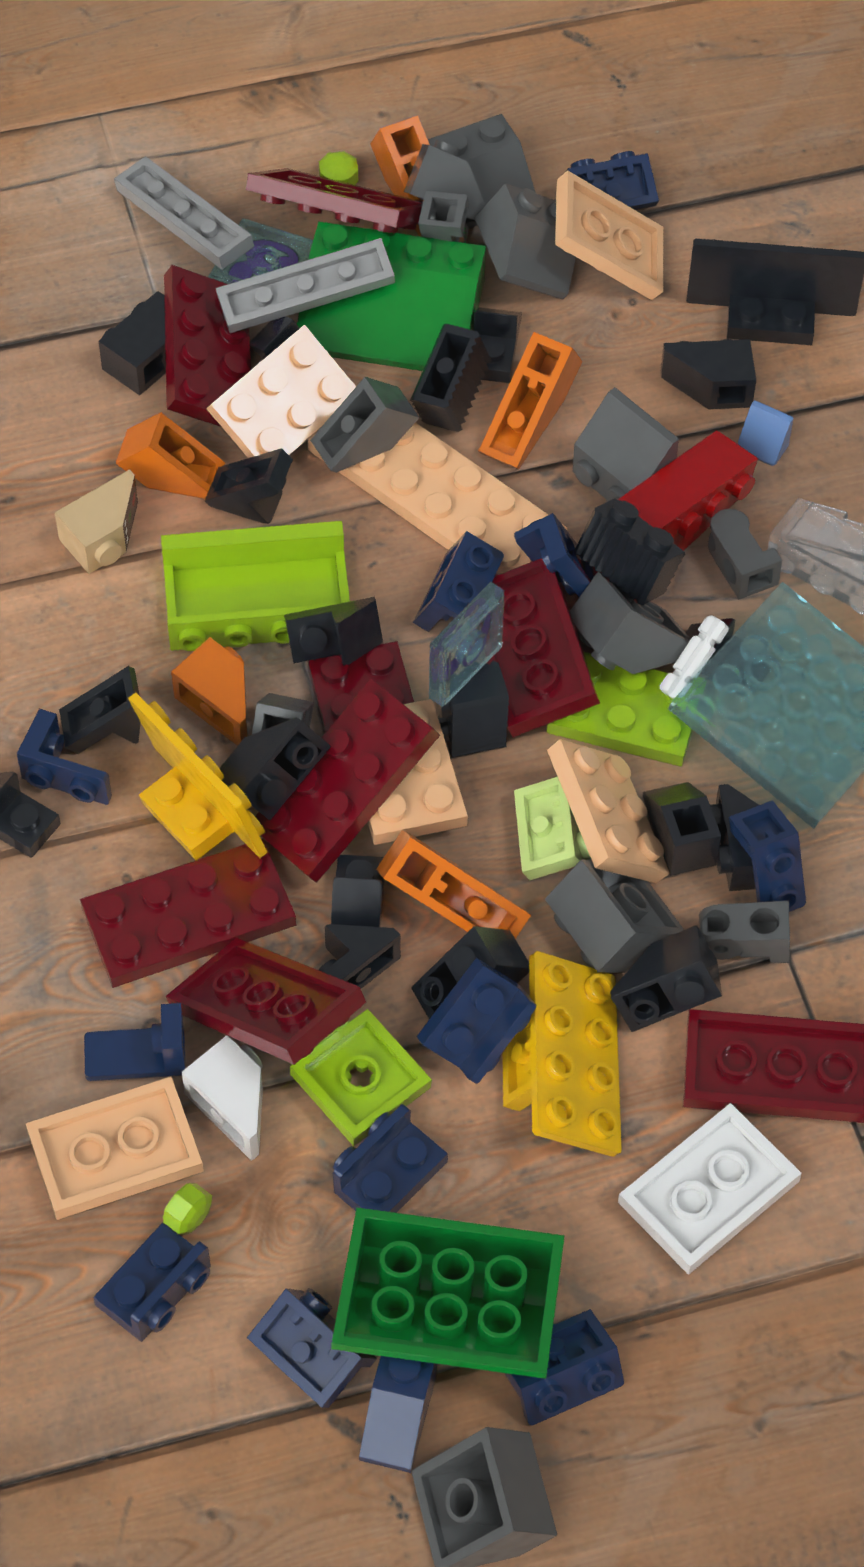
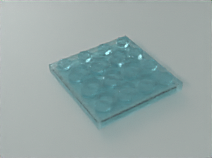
(785, 704)

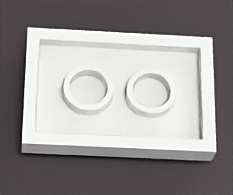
(709, 1188)

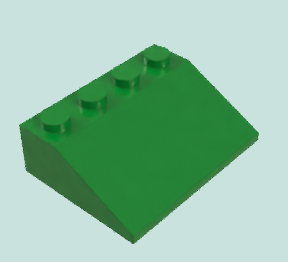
(398, 322)
(449, 1293)

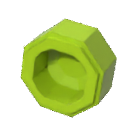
(339, 167)
(187, 1209)

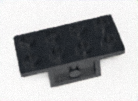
(774, 287)

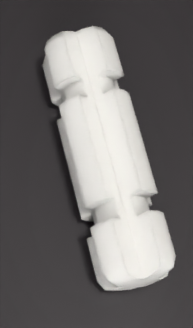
(694, 655)

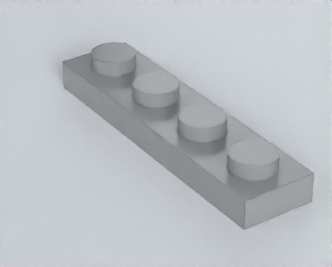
(184, 213)
(305, 285)

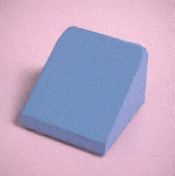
(766, 432)

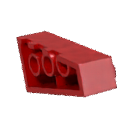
(695, 488)

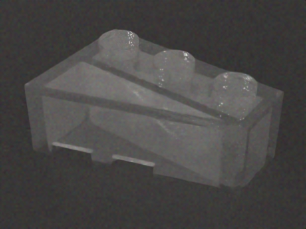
(823, 550)

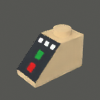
(100, 522)

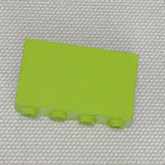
(247, 579)

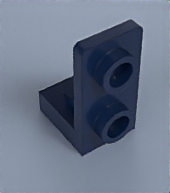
(44, 769)
(774, 853)
(138, 1052)

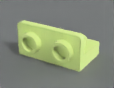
(547, 830)

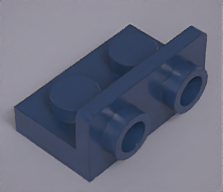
(622, 177)
(554, 544)
(459, 579)
(478, 1020)
(387, 1164)
(153, 1282)
(298, 1341)
(580, 1368)

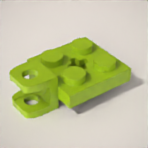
(363, 1046)

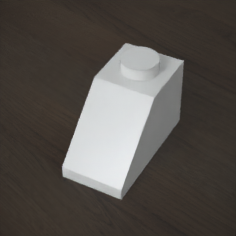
(229, 1092)

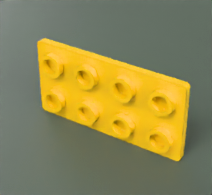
(192, 796)
(567, 1057)

